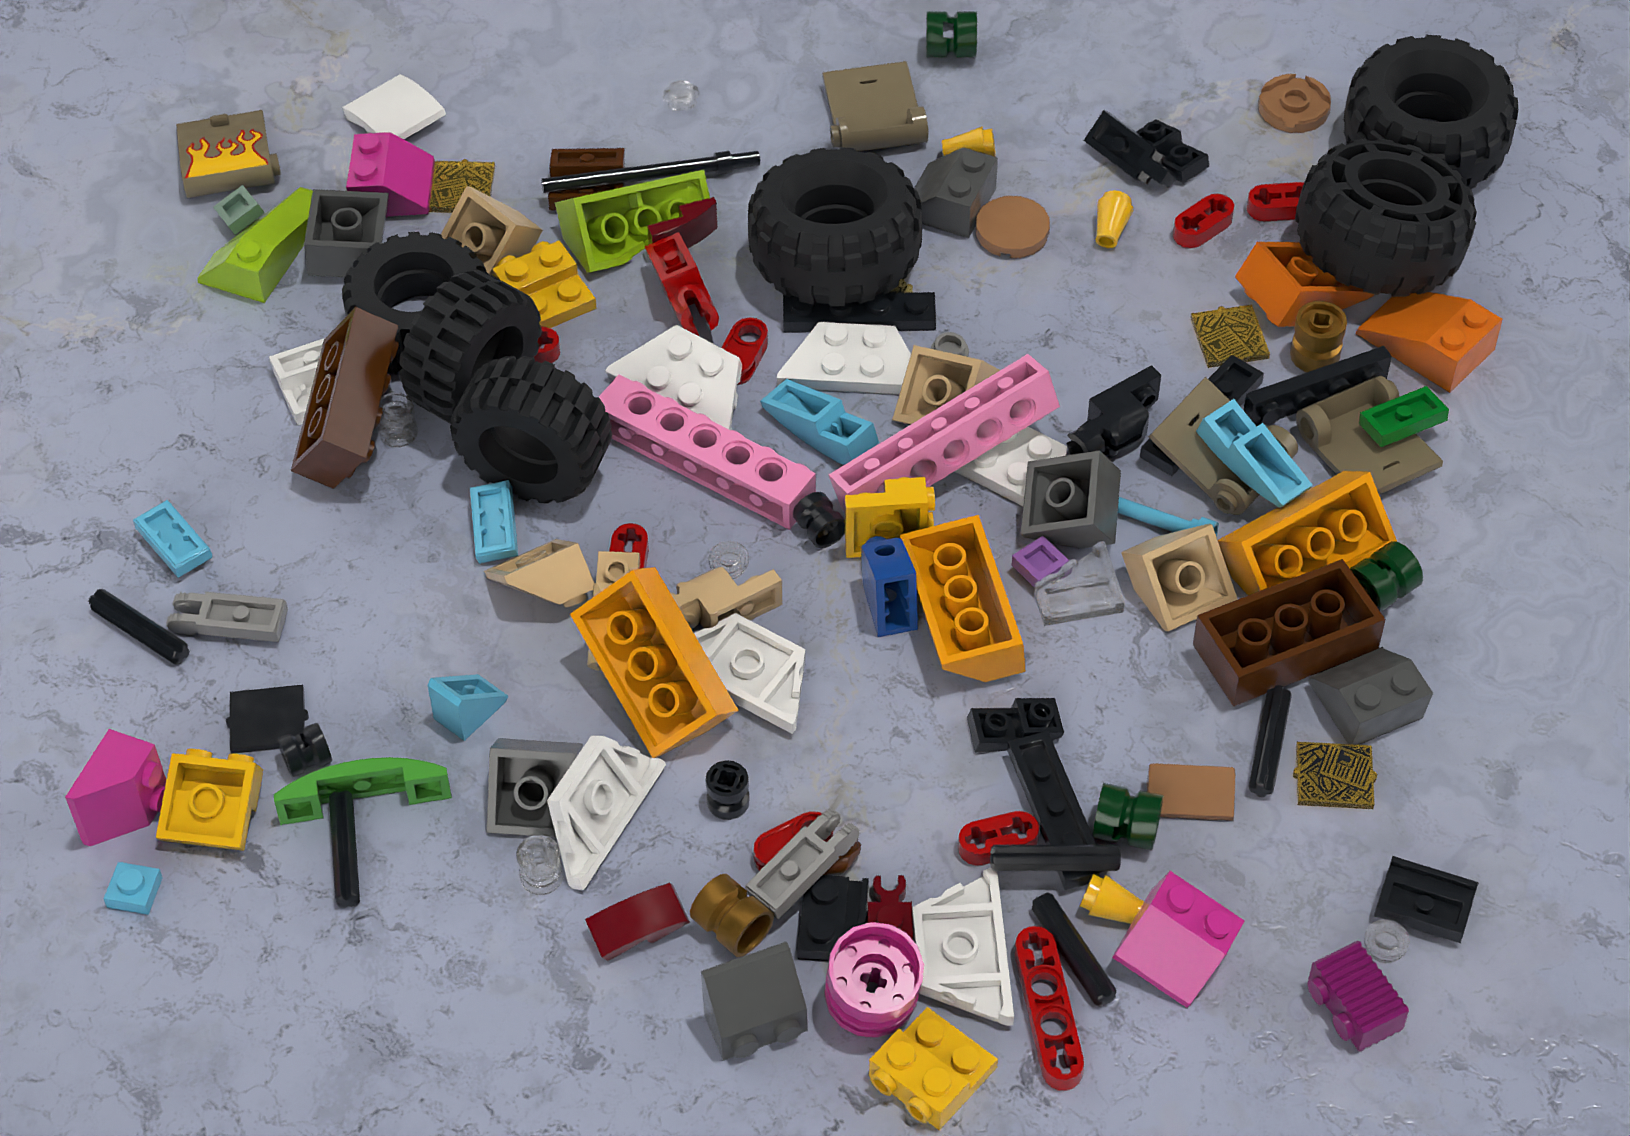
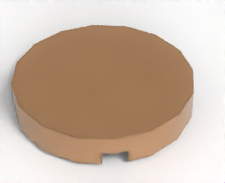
(1294, 103)
(1012, 226)

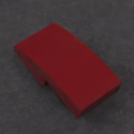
(694, 223)
(637, 919)

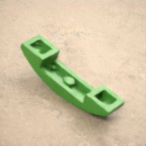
(363, 778)

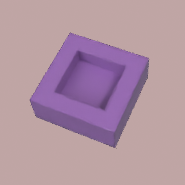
(1038, 560)

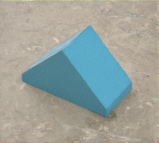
(464, 702)

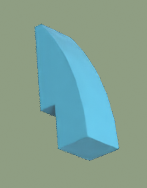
(820, 421)
(1253, 454)

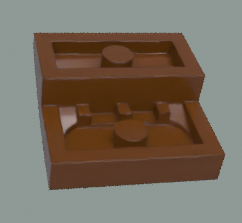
(583, 160)

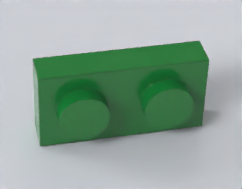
(1403, 416)

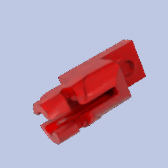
(681, 281)

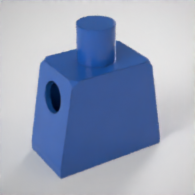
(889, 566)

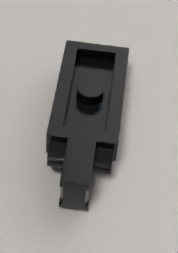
(1128, 150)

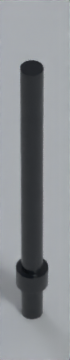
(721, 162)

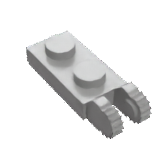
(228, 616)
(801, 862)

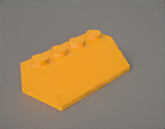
(1317, 528)
(965, 600)
(653, 661)

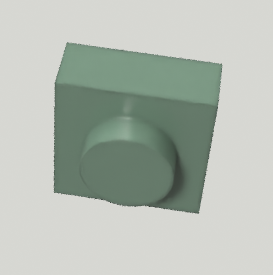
(239, 210)

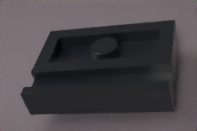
(1426, 899)
(828, 912)

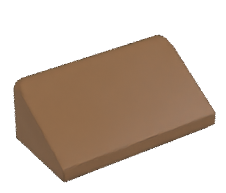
(1194, 790)

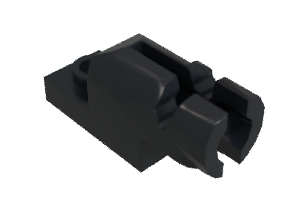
(1117, 415)

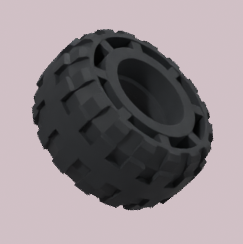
(1441, 83)
(1385, 217)
(835, 226)

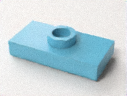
(493, 521)
(172, 538)

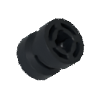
(817, 516)
(304, 749)
(727, 790)

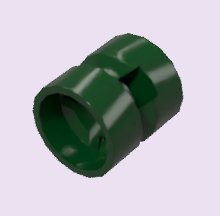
(964, 34)
(1389, 574)
(1127, 816)

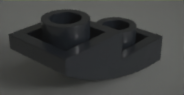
(1180, 158)
(1028, 716)

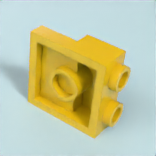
(551, 280)
(888, 514)
(209, 799)
(931, 1068)

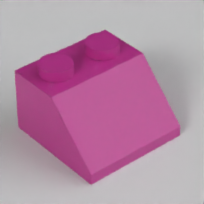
(393, 167)
(117, 789)
(1178, 938)

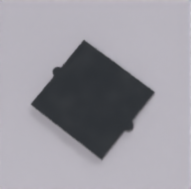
(264, 715)

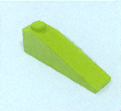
(612, 224)
(262, 252)

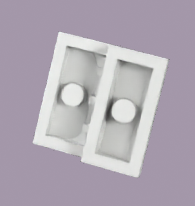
(395, 107)
(295, 375)

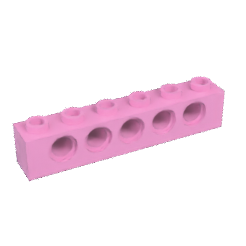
(954, 431)
(706, 451)

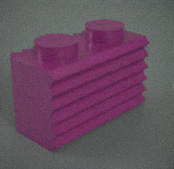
(1357, 996)

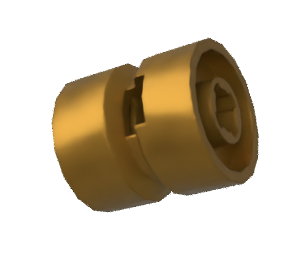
(1318, 335)
(734, 917)

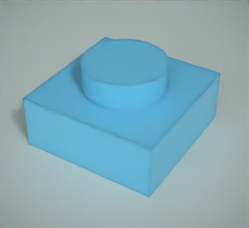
(133, 888)

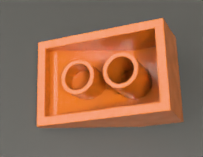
(1286, 279)
(1434, 335)

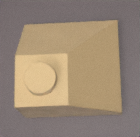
(490, 228)
(934, 380)
(547, 572)
(1180, 575)

